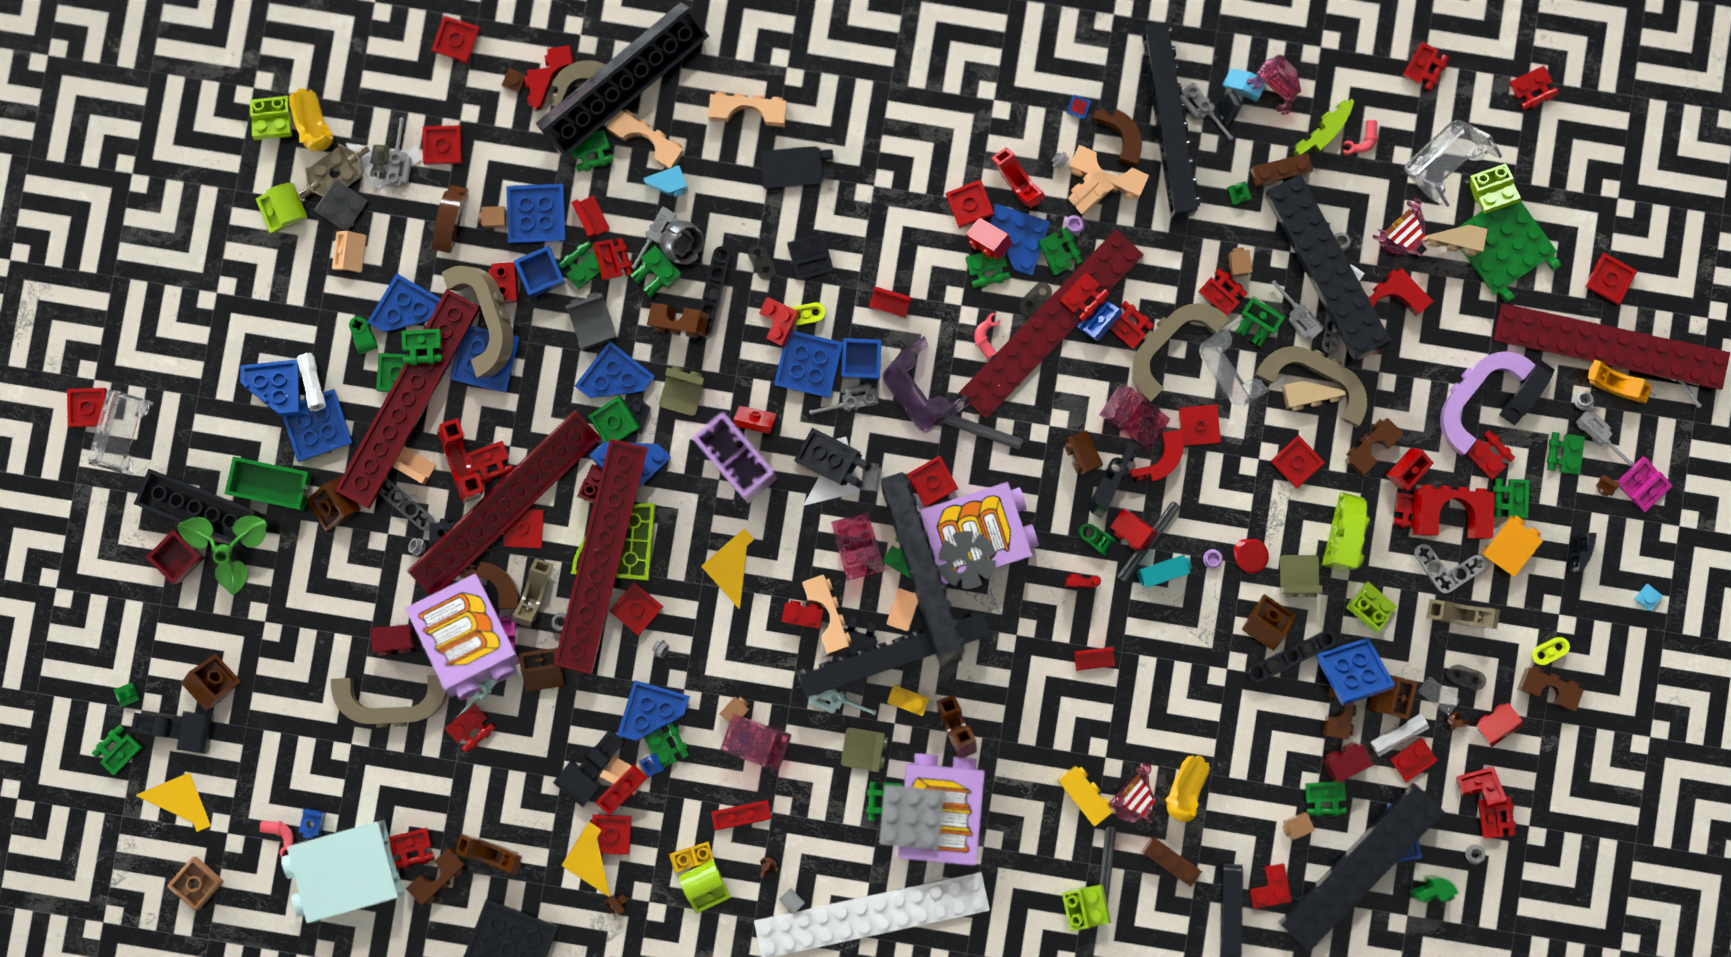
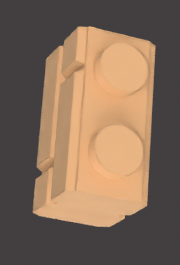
(1090, 192)

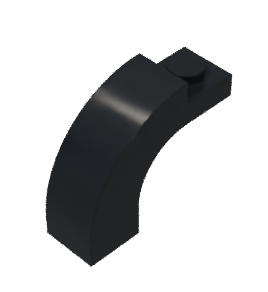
(1528, 392)

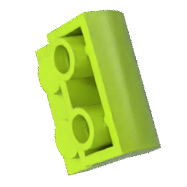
(271, 118)
(1494, 188)
(281, 207)
(1371, 607)
(704, 886)
(1086, 907)

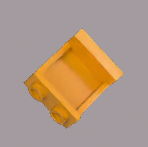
(1513, 545)

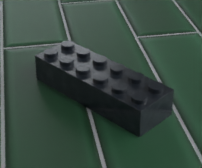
(184, 501)

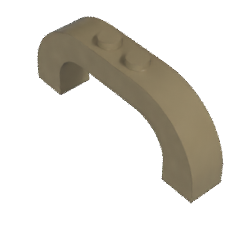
(1204, 314)
(495, 315)
(1330, 369)
(346, 701)

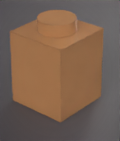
(493, 217)
(1240, 262)
(735, 706)
(1298, 826)

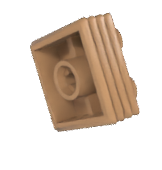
(183, 883)

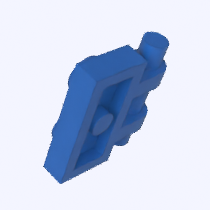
(1101, 321)

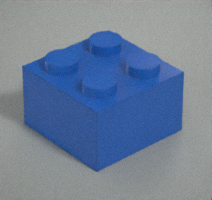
(539, 272)
(861, 359)

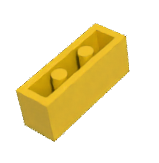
(1085, 795)

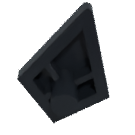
(1230, 107)
(640, 411)

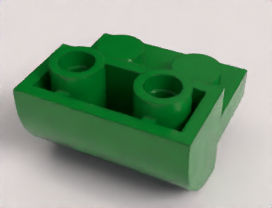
(1436, 888)

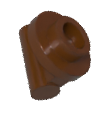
(1607, 486)
(1454, 721)
(768, 865)

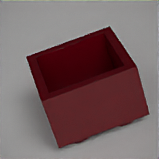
(175, 557)
(393, 638)
(1347, 762)

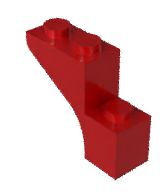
(541, 79)

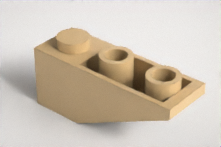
(1464, 238)
(1307, 393)

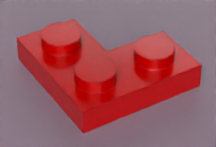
(783, 318)
(1485, 782)
(1277, 890)

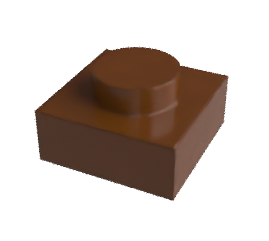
(514, 80)

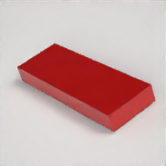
(621, 789)
(741, 815)

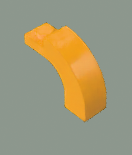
(1619, 384)

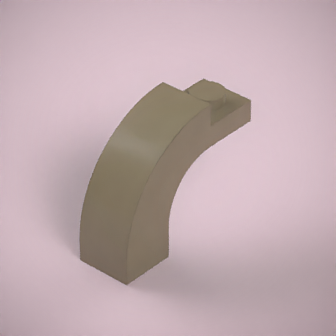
(571, 76)
(534, 593)
(1463, 614)

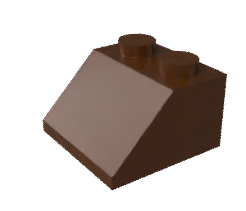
(330, 506)
(1269, 622)
(210, 682)

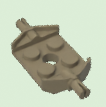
(342, 158)

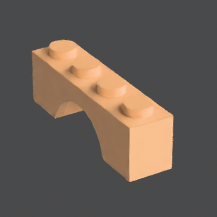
(723, 107)
(625, 127)
(1129, 183)
(819, 593)

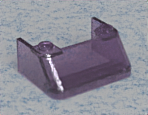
(923, 413)

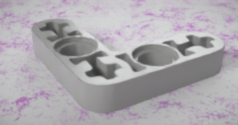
(1449, 576)

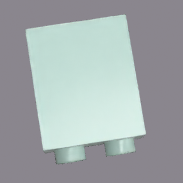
(343, 872)

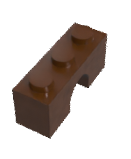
(1282, 169)
(692, 321)
(1361, 458)
(1567, 694)
(1340, 725)
(958, 733)
(1171, 861)
(424, 889)

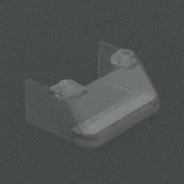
(1445, 155)
(1213, 356)
(116, 431)

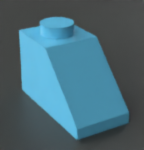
(1237, 81)
(668, 182)

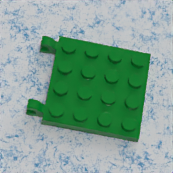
(1511, 248)

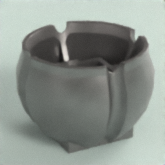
(687, 245)

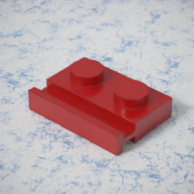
(1413, 759)

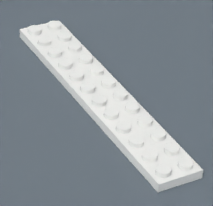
(871, 915)

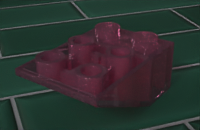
(1134, 416)
(857, 546)
(756, 742)

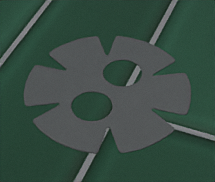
(970, 576)

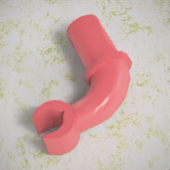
(1369, 140)
(981, 338)
(279, 829)

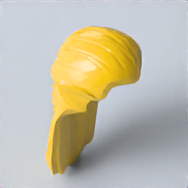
(309, 120)
(1186, 789)

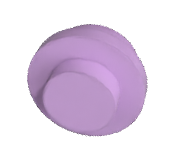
(1074, 224)
(1212, 558)

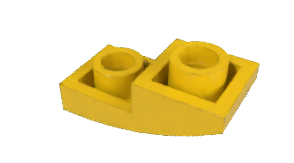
(691, 857)

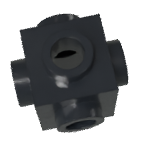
(439, 528)

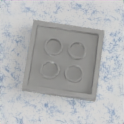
(911, 817)

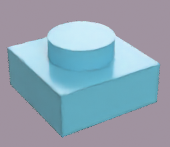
(1648, 597)

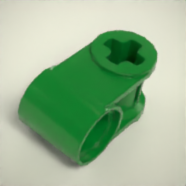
(364, 338)
(1097, 539)

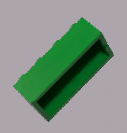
(268, 483)

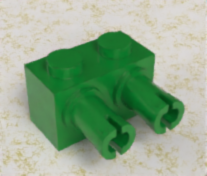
(664, 271)
(1263, 314)

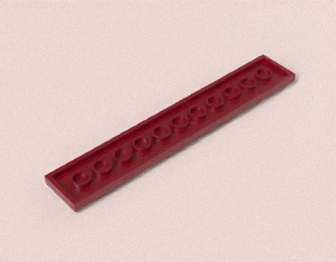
(1047, 327)
(1611, 346)
(405, 404)
(504, 504)
(600, 556)

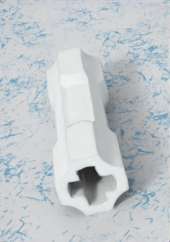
(308, 369)
(1411, 728)

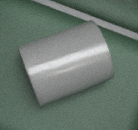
(791, 900)

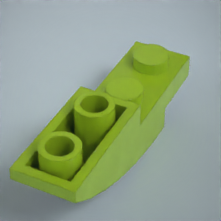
(1330, 126)

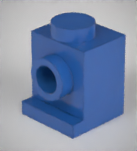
(317, 818)

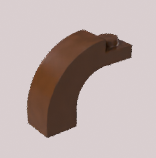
(1127, 130)
(448, 217)
(507, 588)
(489, 853)

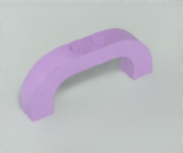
(1450, 422)

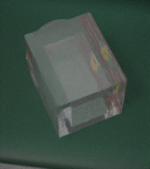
(871, 479)

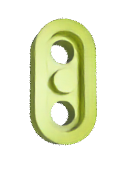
(806, 313)
(1549, 651)

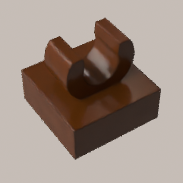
(614, 904)

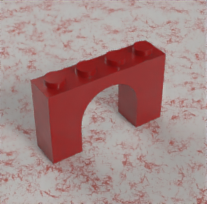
(1403, 288)
(451, 440)
(1477, 503)

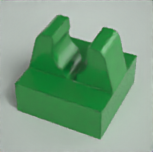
(1239, 193)
(127, 694)

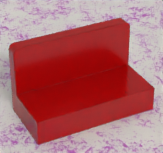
(591, 216)
(890, 302)
(1094, 658)

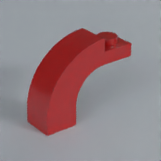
(1017, 179)
(1172, 452)

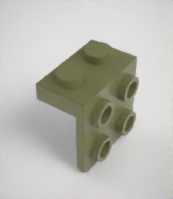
(682, 391)
(1299, 575)
(863, 749)

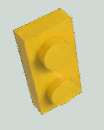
(908, 700)

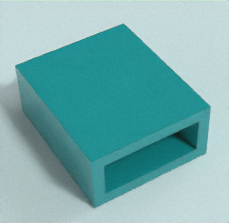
(1164, 571)

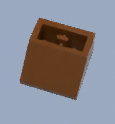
(1083, 453)
(539, 670)
(1396, 701)

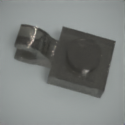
(379, 158)

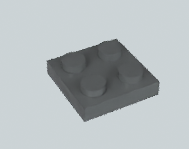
(340, 205)

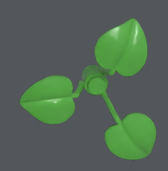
(228, 573)

